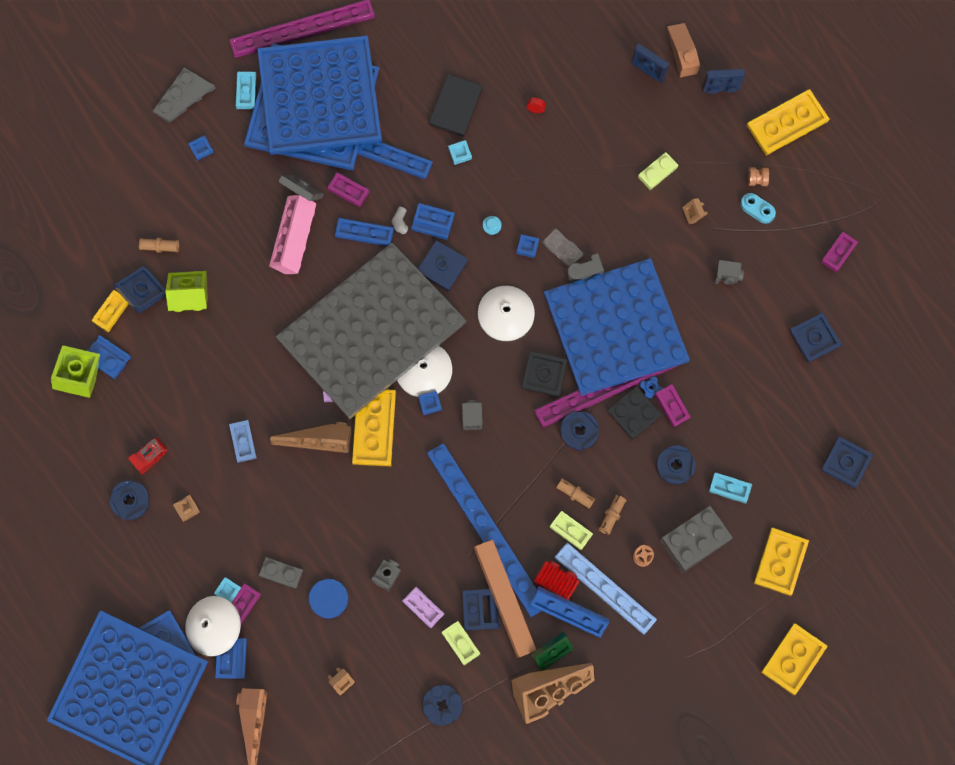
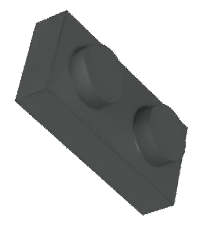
(281, 573)

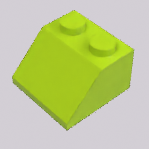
(187, 291)
(75, 371)

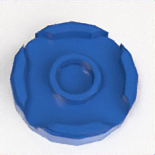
(328, 598)

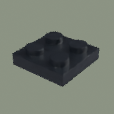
(544, 374)
(634, 413)

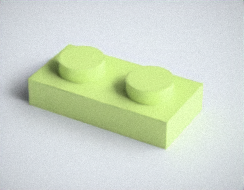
(658, 171)
(571, 530)
(460, 643)

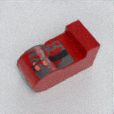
(148, 455)

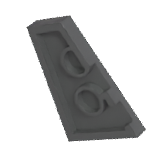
(182, 93)

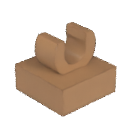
(694, 211)
(186, 508)
(341, 681)

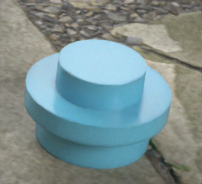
(492, 225)

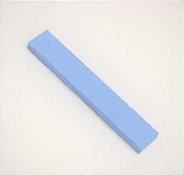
(605, 588)

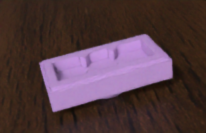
(423, 607)

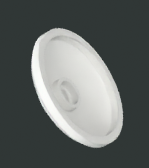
(501, 324)
(432, 378)
(222, 626)

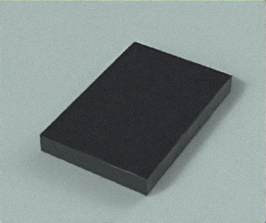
(455, 105)

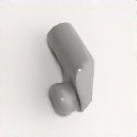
(398, 222)

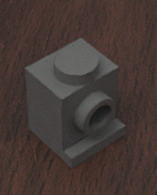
(728, 272)
(386, 582)

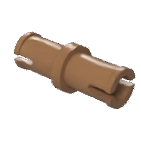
(159, 245)
(575, 493)
(612, 514)

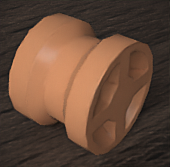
(647, 555)

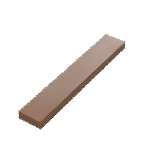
(505, 598)

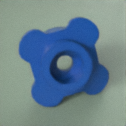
(645, 385)

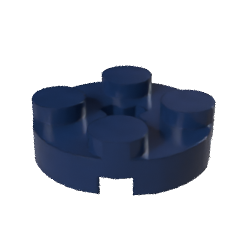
(579, 419)
(684, 458)
(139, 505)
(447, 715)

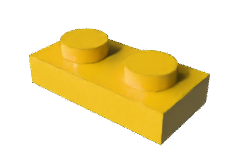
(110, 311)

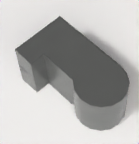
(583, 271)

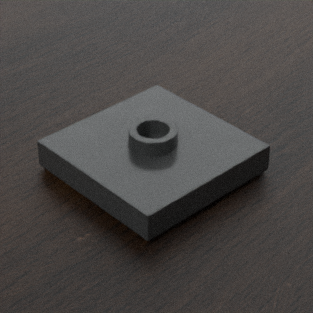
(301, 187)

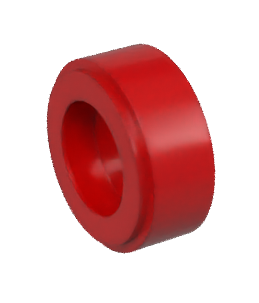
(536, 105)

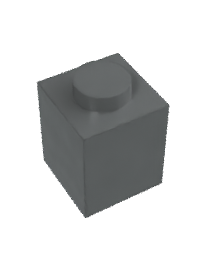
(472, 415)

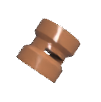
(758, 176)

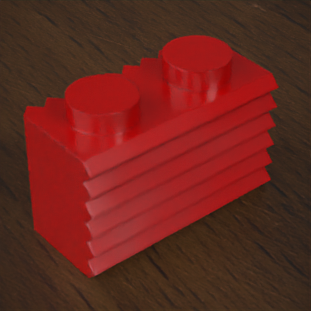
(556, 580)

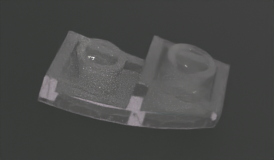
(562, 248)

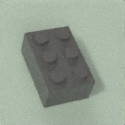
(696, 539)

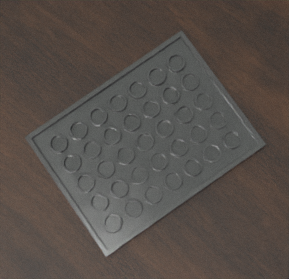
(370, 330)

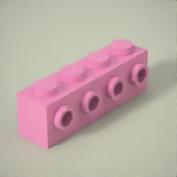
(292, 234)

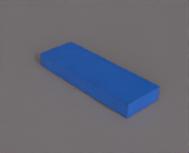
(364, 232)

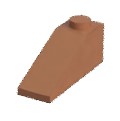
(683, 50)

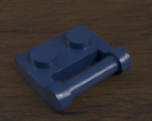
(474, 610)

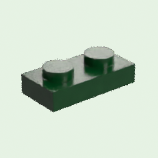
(552, 651)

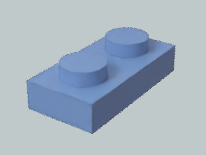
(242, 441)

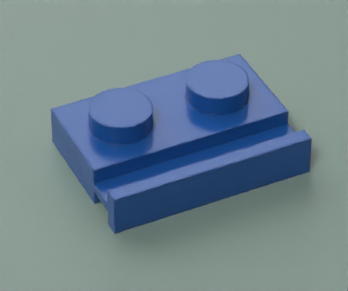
(433, 221)
(111, 357)
(232, 662)

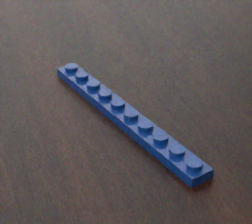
(483, 524)

